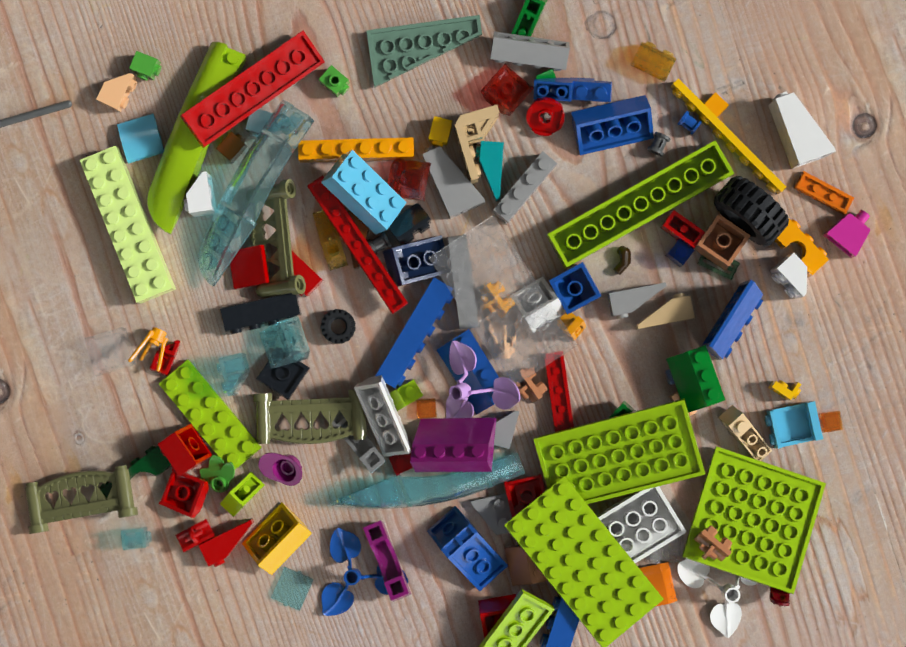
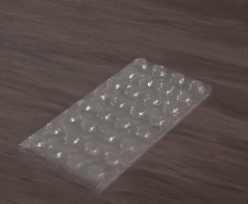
(503, 301)

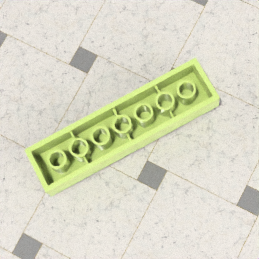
(127, 224)

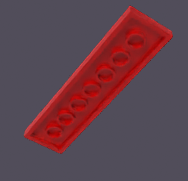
(252, 89)

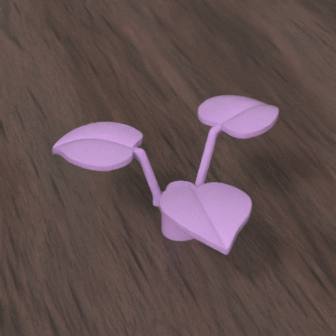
(463, 360)

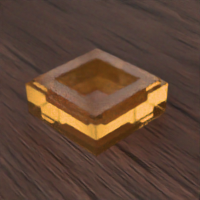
(426, 408)
(831, 421)

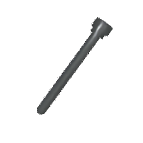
(35, 113)

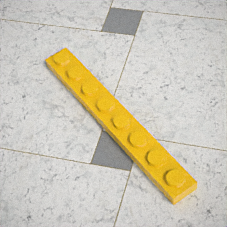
(720, 130)

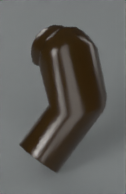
(625, 259)

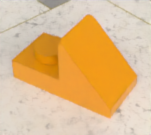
(574, 324)

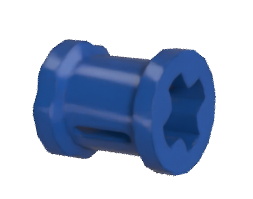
(689, 123)

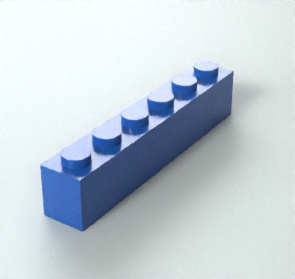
(415, 331)

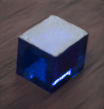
(679, 252)

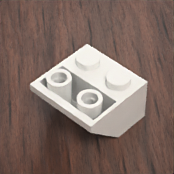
(792, 275)

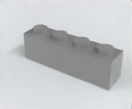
(530, 51)
(524, 187)

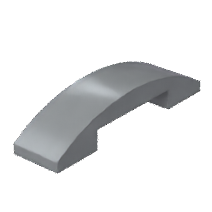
(363, 448)

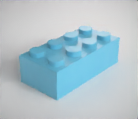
(363, 192)

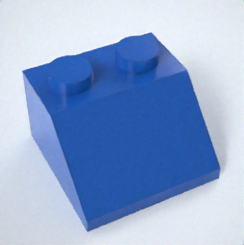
(575, 288)

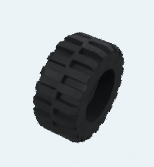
(751, 210)

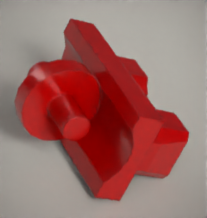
(195, 535)

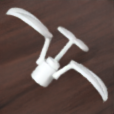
(723, 616)

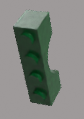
(153, 462)

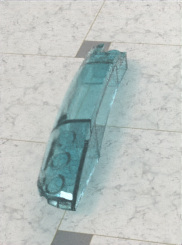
(249, 189)
(429, 490)

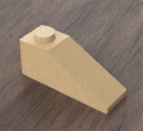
(672, 311)

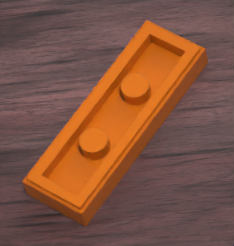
(823, 193)

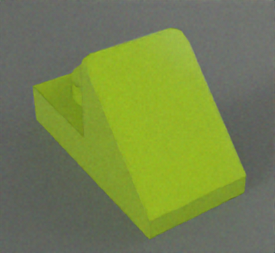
(406, 394)

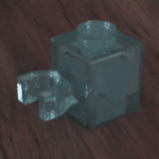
(135, 538)

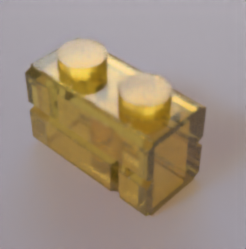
(653, 61)

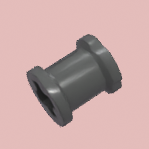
(658, 144)
(379, 243)

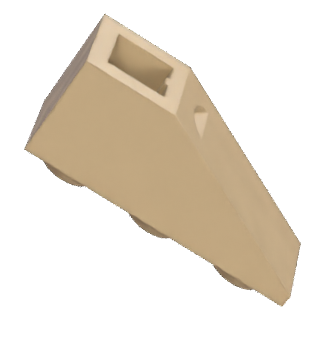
(745, 433)

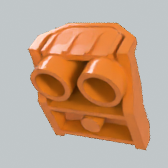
(661, 579)

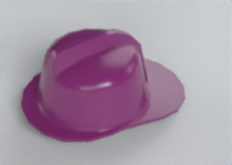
(281, 468)

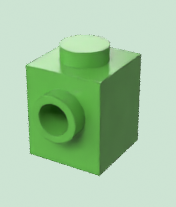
(145, 66)
(334, 81)

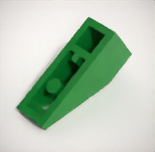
(529, 17)

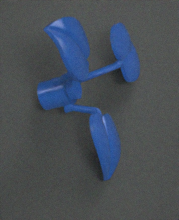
(335, 597)

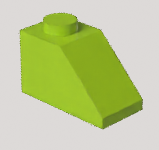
(242, 494)

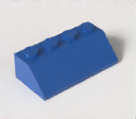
(613, 125)
(479, 378)

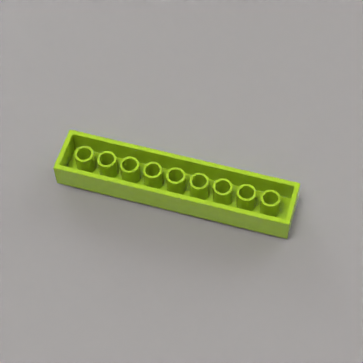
(640, 204)

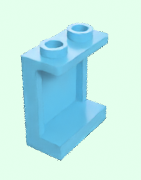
(793, 424)

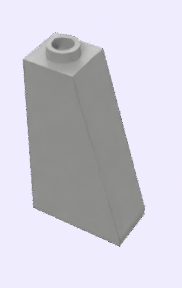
(452, 185)

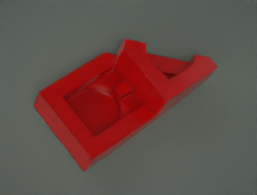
(168, 358)

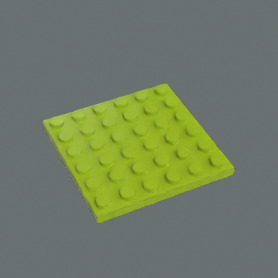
(763, 514)

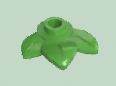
(218, 471)

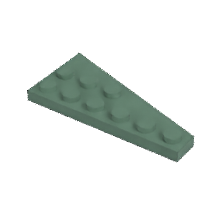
(409, 46)

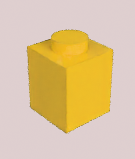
(440, 131)

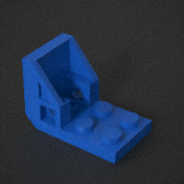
(467, 548)

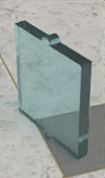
(292, 588)

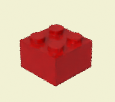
(184, 449)

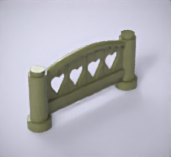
(284, 279)
(270, 411)
(119, 498)

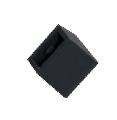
(410, 223)

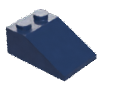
(411, 261)

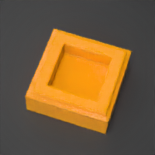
(716, 104)

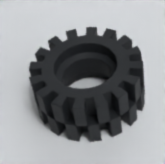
(326, 326)

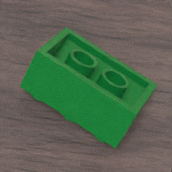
(695, 378)

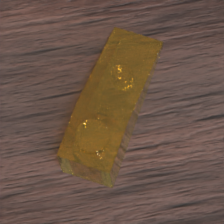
(330, 241)

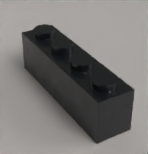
(260, 312)

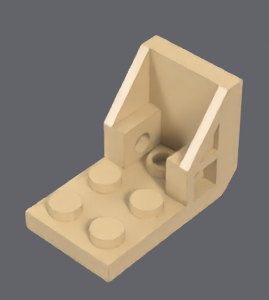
(480, 124)

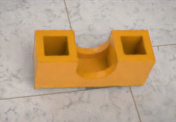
(811, 256)

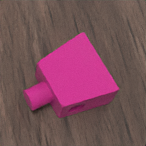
(849, 233)

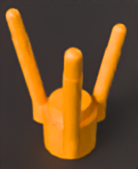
(154, 338)

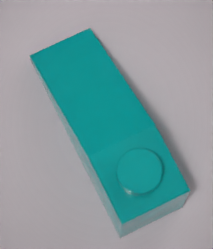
(491, 163)

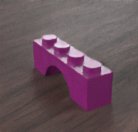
(387, 559)

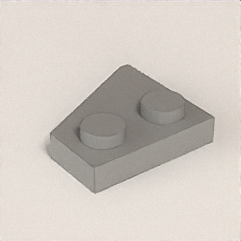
(494, 511)

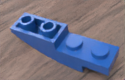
(573, 89)

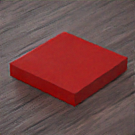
(249, 267)

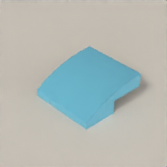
(140, 138)

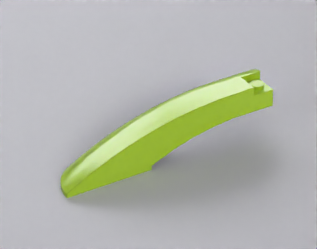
(183, 153)

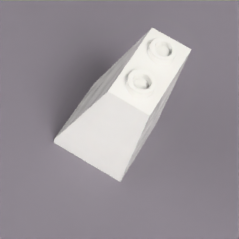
(798, 131)

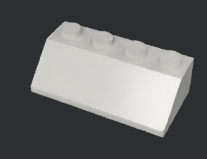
(383, 416)

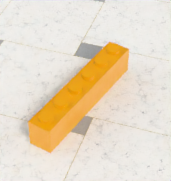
(368, 149)

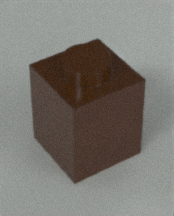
(232, 146)

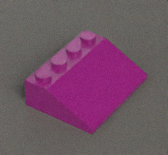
(454, 445)

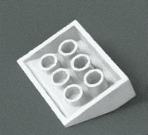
(642, 522)

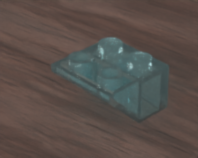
(285, 342)
(234, 372)

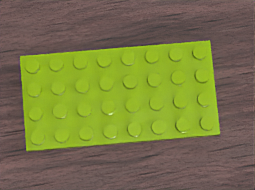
(623, 452)
(583, 562)

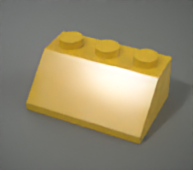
(276, 538)

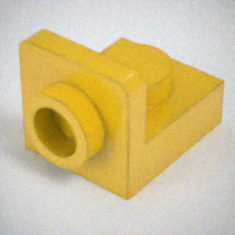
(781, 389)

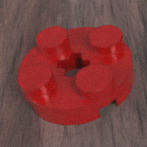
(552, 124)

